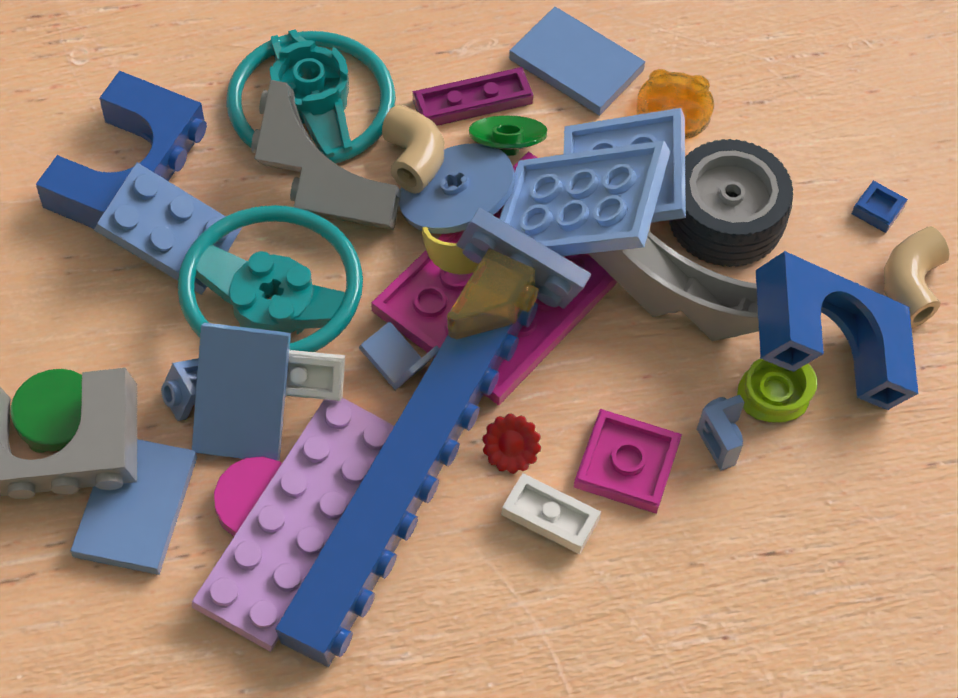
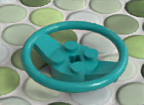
(319, 88)
(248, 284)

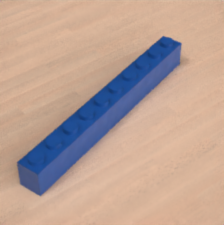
(393, 491)

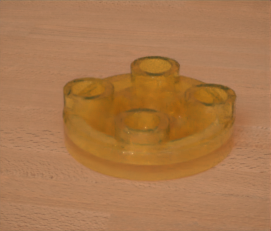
(678, 90)

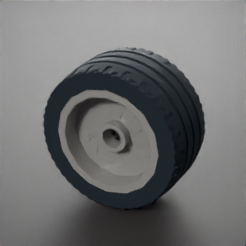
(733, 203)

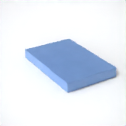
(577, 60)
(240, 391)
(137, 521)

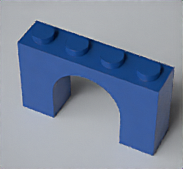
(142, 108)
(877, 327)

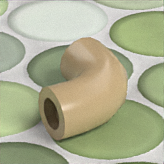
(422, 147)
(906, 272)

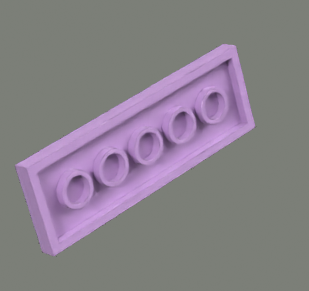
(292, 522)

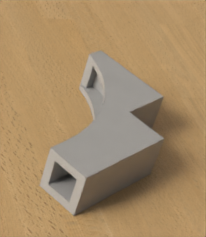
(322, 184)
(670, 283)

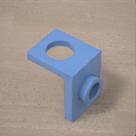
(394, 355)

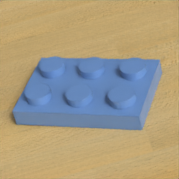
(158, 221)
(554, 275)

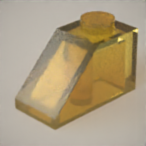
(493, 296)

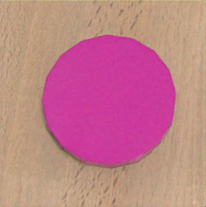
(241, 489)

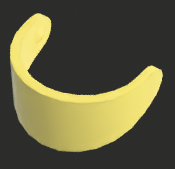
(447, 255)

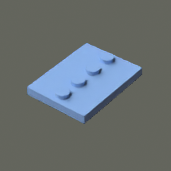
(588, 198)

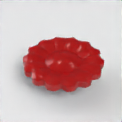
(511, 443)

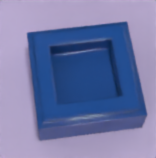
(879, 206)

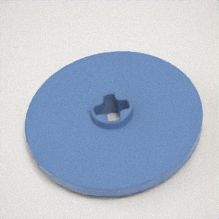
(466, 180)

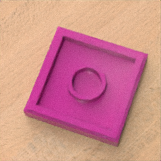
(627, 461)

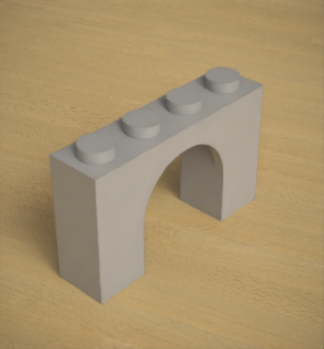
(99, 453)

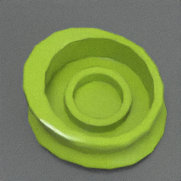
(776, 392)

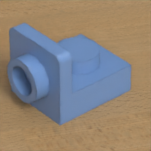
(180, 388)
(720, 432)

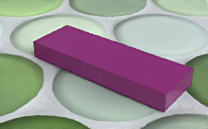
(474, 96)

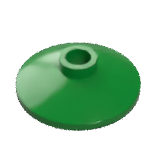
(508, 133)

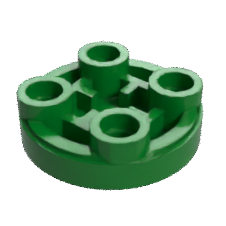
(48, 409)

